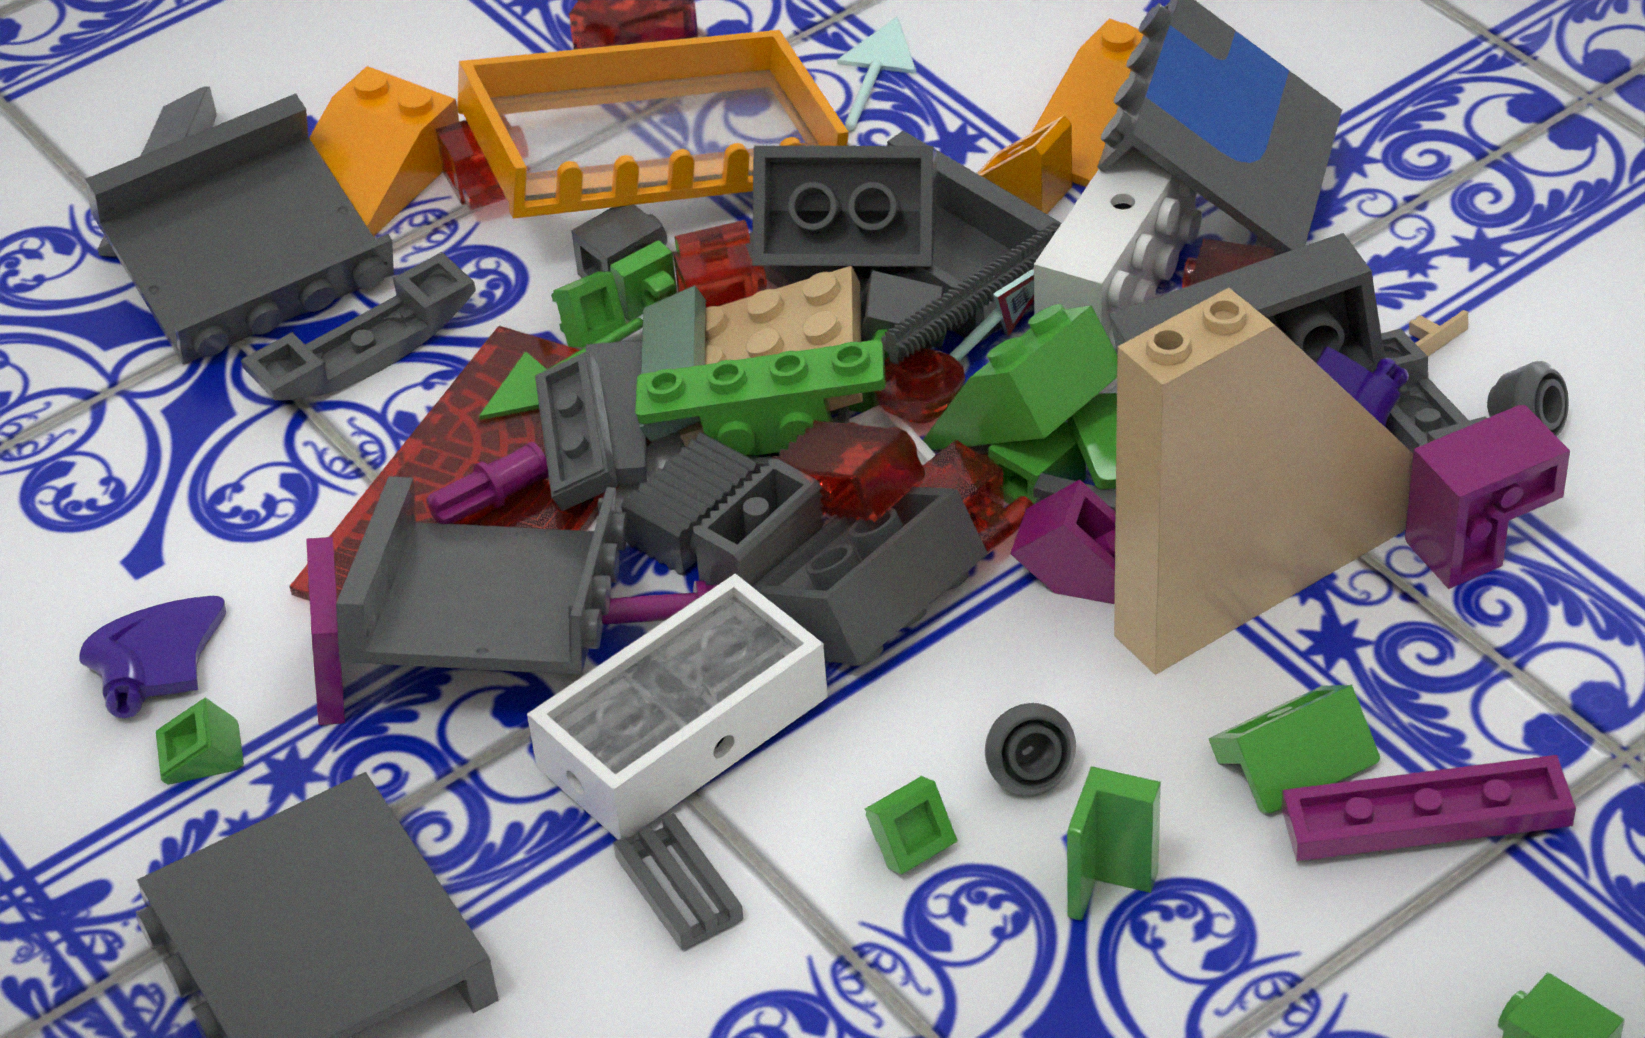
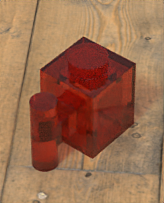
(467, 166)
(718, 264)
(981, 490)

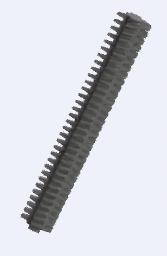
(964, 298)

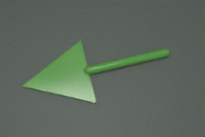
(519, 388)

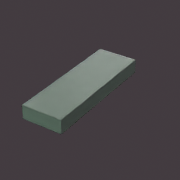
(673, 340)

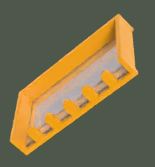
(640, 119)

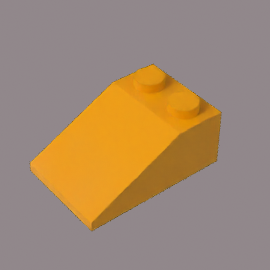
(1089, 92)
(383, 142)

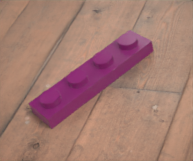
(1427, 808)

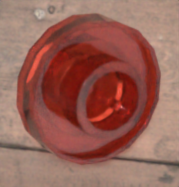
(921, 385)

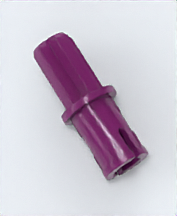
(488, 484)

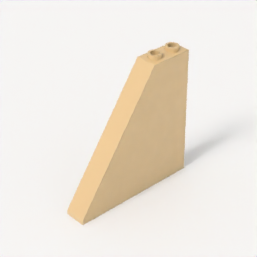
(1237, 478)

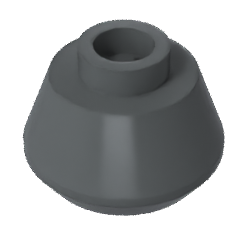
(1536, 387)
(1030, 748)

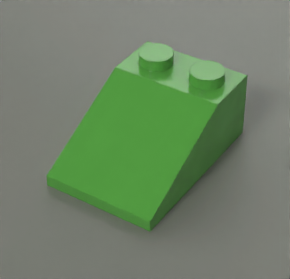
(1031, 381)

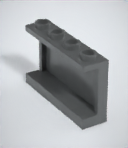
(971, 230)

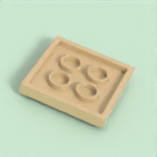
(789, 318)

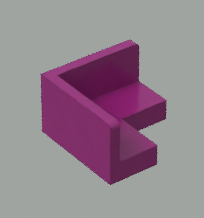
(1474, 484)

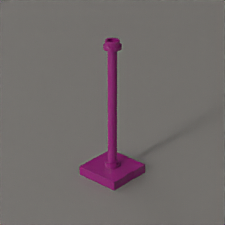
(325, 629)

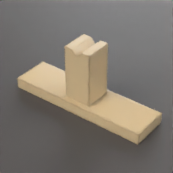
(1434, 336)

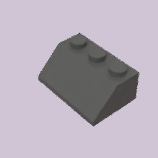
(844, 206)
(871, 578)

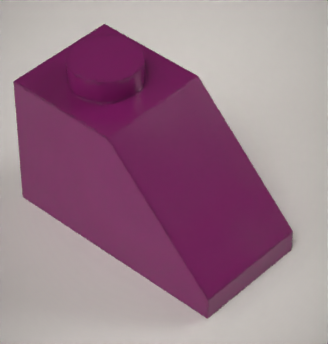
(1070, 543)

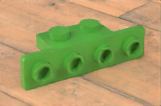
(764, 399)

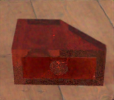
(631, 22)

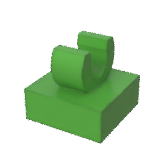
(644, 278)
(589, 308)
(911, 825)

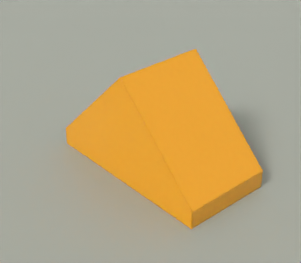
(1035, 166)

